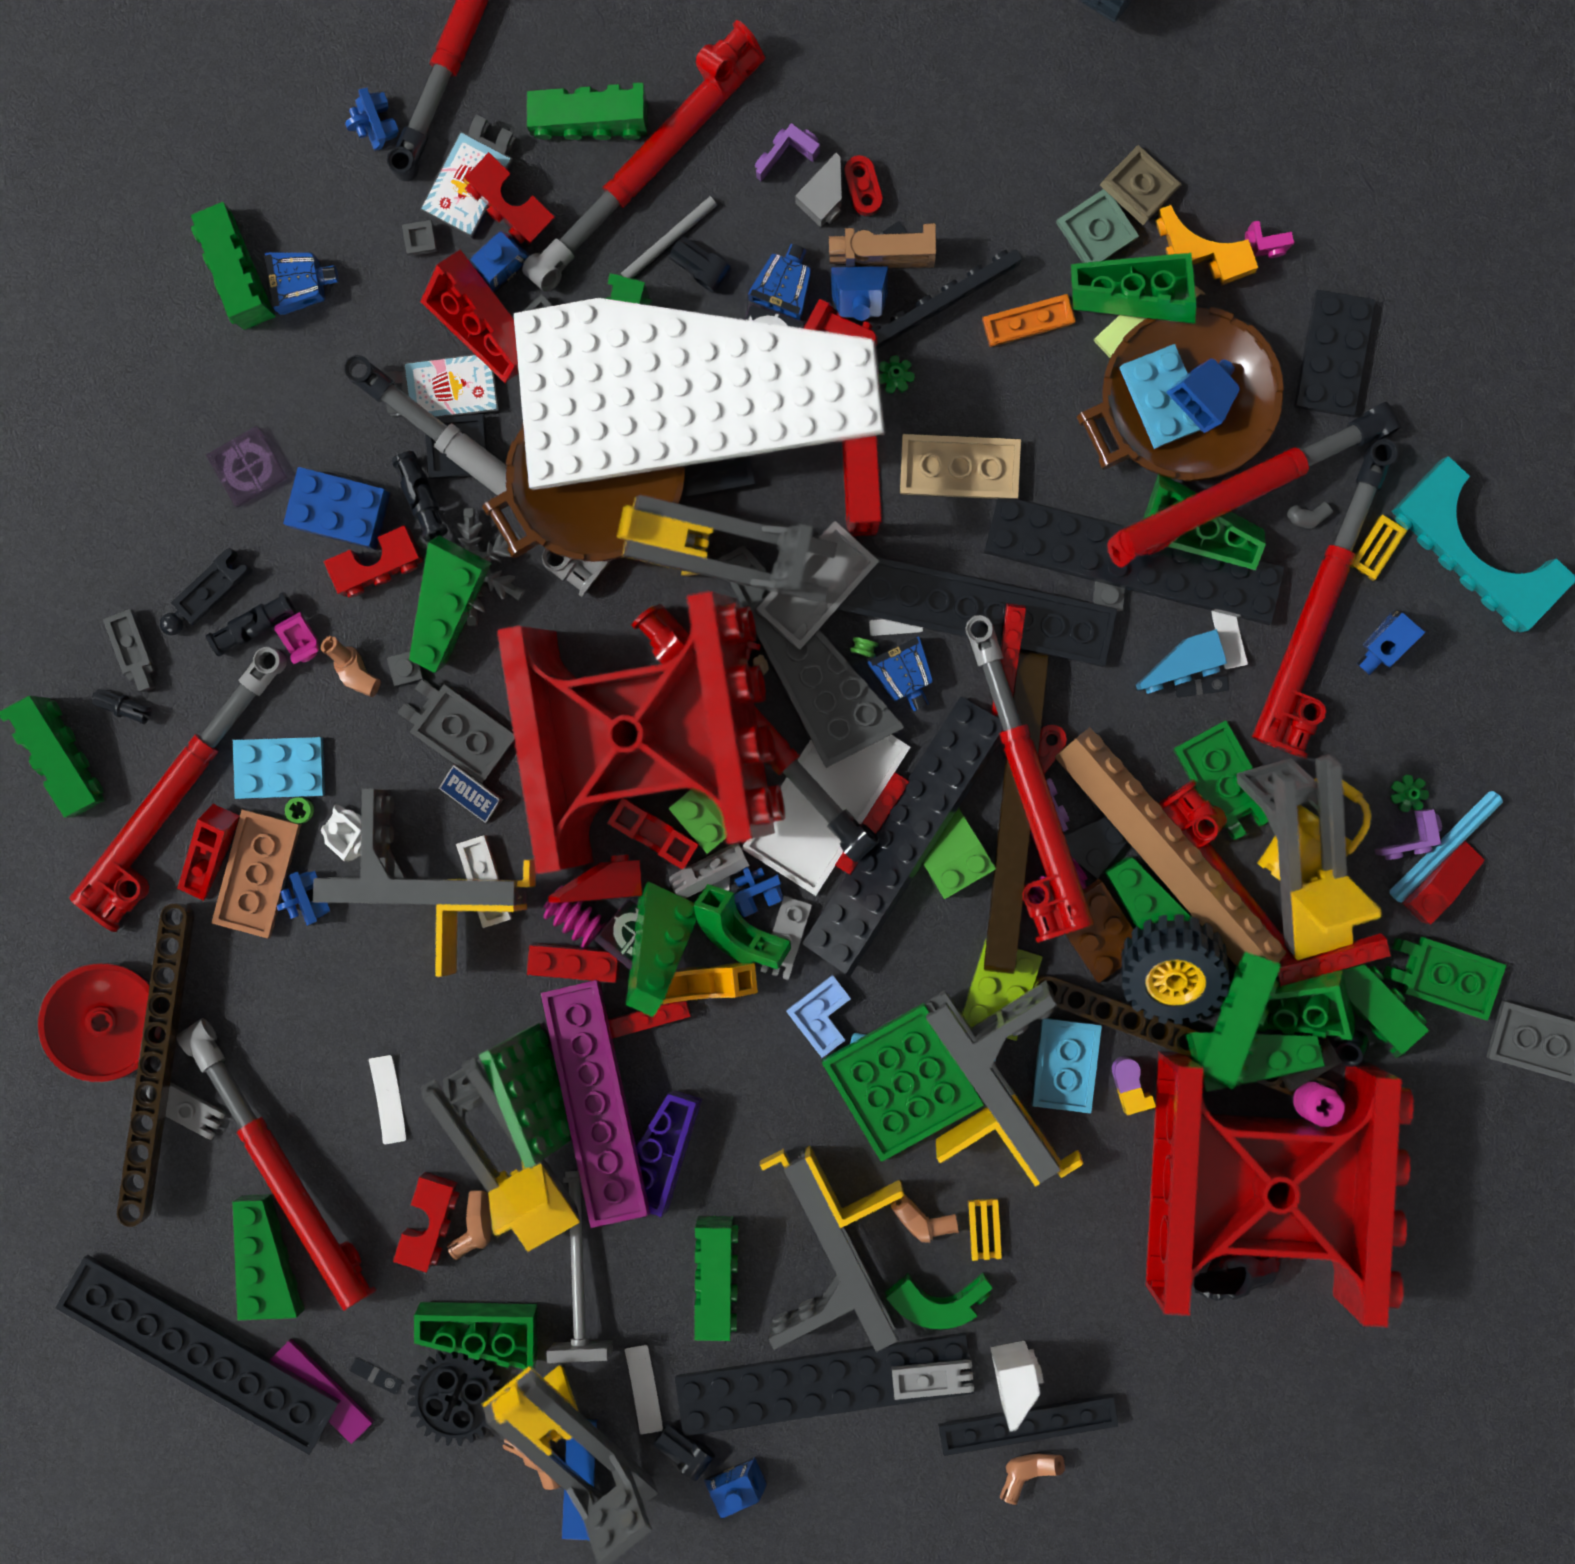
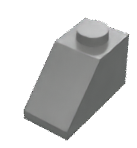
(822, 194)

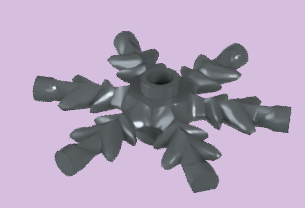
(501, 583)

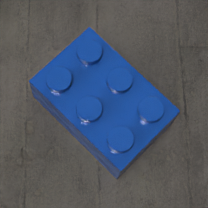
(336, 508)

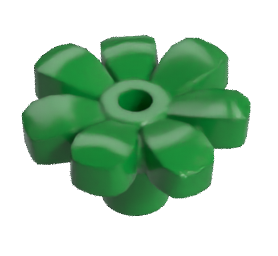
(895, 380)
(1409, 793)

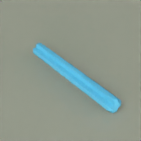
(1448, 845)

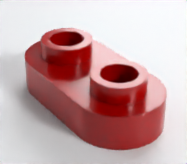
(864, 186)
(1046, 752)

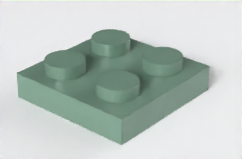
(1097, 228)

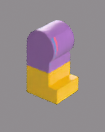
(1126, 1078)

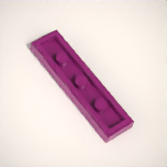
(348, 1416)

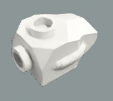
(343, 833)

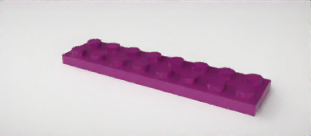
(595, 1104)

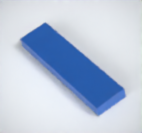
(583, 1464)

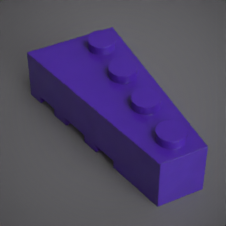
(664, 1148)

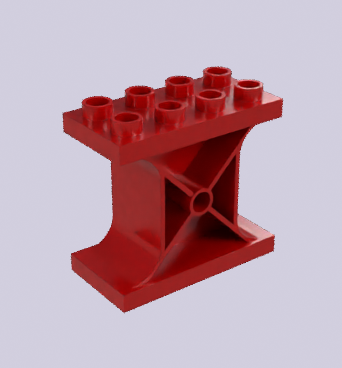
(640, 732)
(1278, 1188)

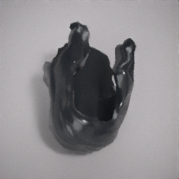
(1236, 1275)

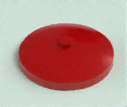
(95, 1022)

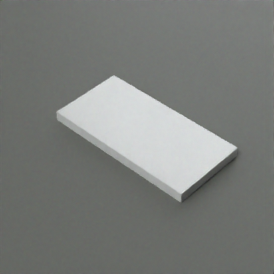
(803, 843)

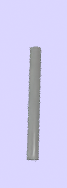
(669, 238)

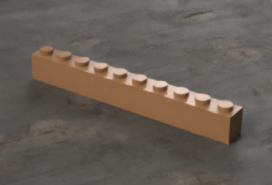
(1166, 848)

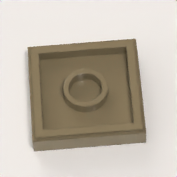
(1140, 185)

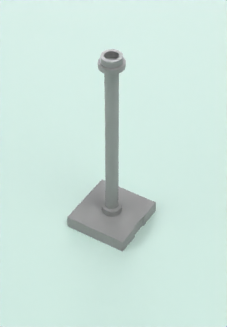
(580, 1347)

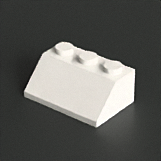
(1017, 1380)

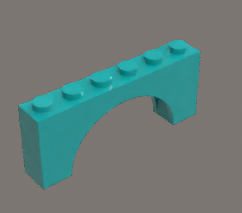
(1431, 515)

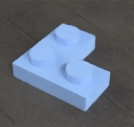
(813, 1011)

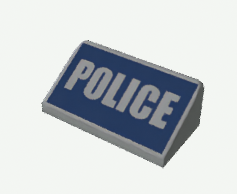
(470, 793)

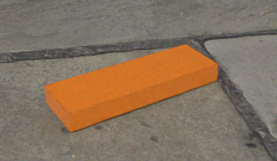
(1028, 320)

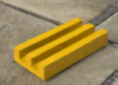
(1391, 525)
(986, 1254)

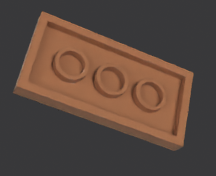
(256, 873)

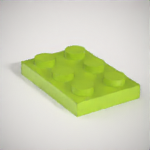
(995, 990)

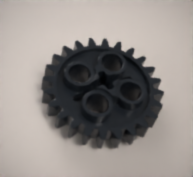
(432, 1386)

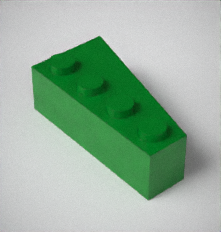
(1271, 1058)

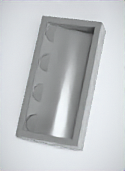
(801, 618)

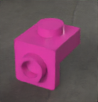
(1272, 245)
(298, 638)

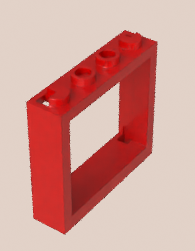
(861, 485)

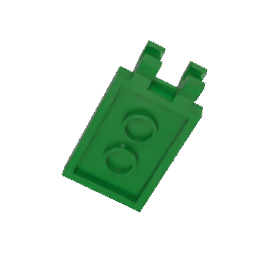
(1213, 763)
(1448, 976)

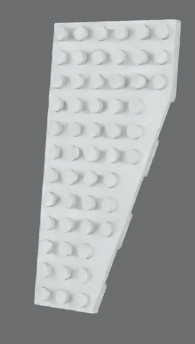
(666, 388)

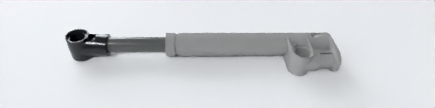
(464, 453)

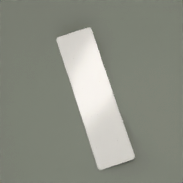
(1230, 639)
(388, 1099)
(644, 1389)

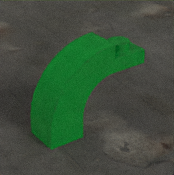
(732, 934)
(937, 1311)

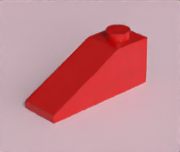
(207, 850)
(603, 881)
(1443, 884)

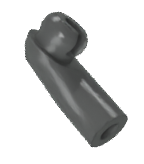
(1307, 518)

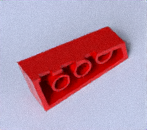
(473, 314)

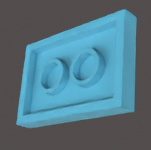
(1148, 382)
(279, 767)
(1066, 1065)

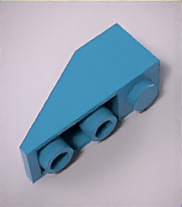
(1188, 657)

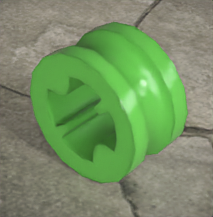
(864, 647)
(290, 813)

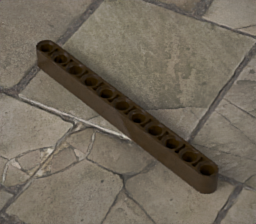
(1014, 827)
(1143, 1026)
(146, 1074)

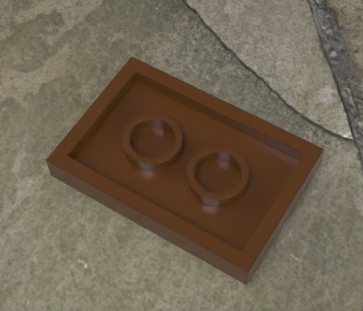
(1102, 942)

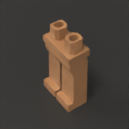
(889, 250)

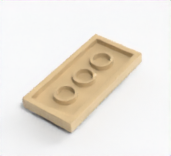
(960, 466)

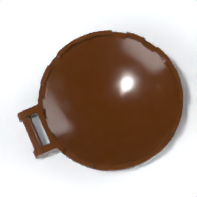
(1201, 454)
(578, 517)

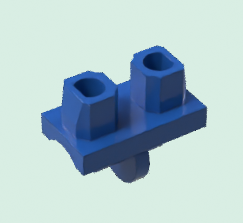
(369, 106)
(769, 887)
(309, 910)

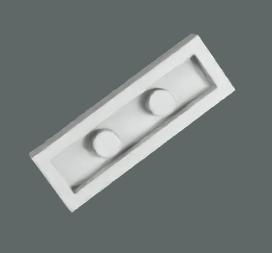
(479, 864)

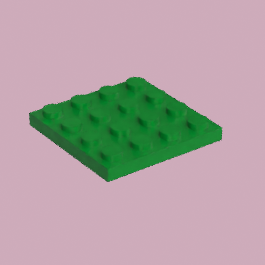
(901, 1083)
(528, 1093)

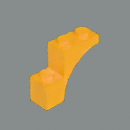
(1229, 261)
(714, 982)

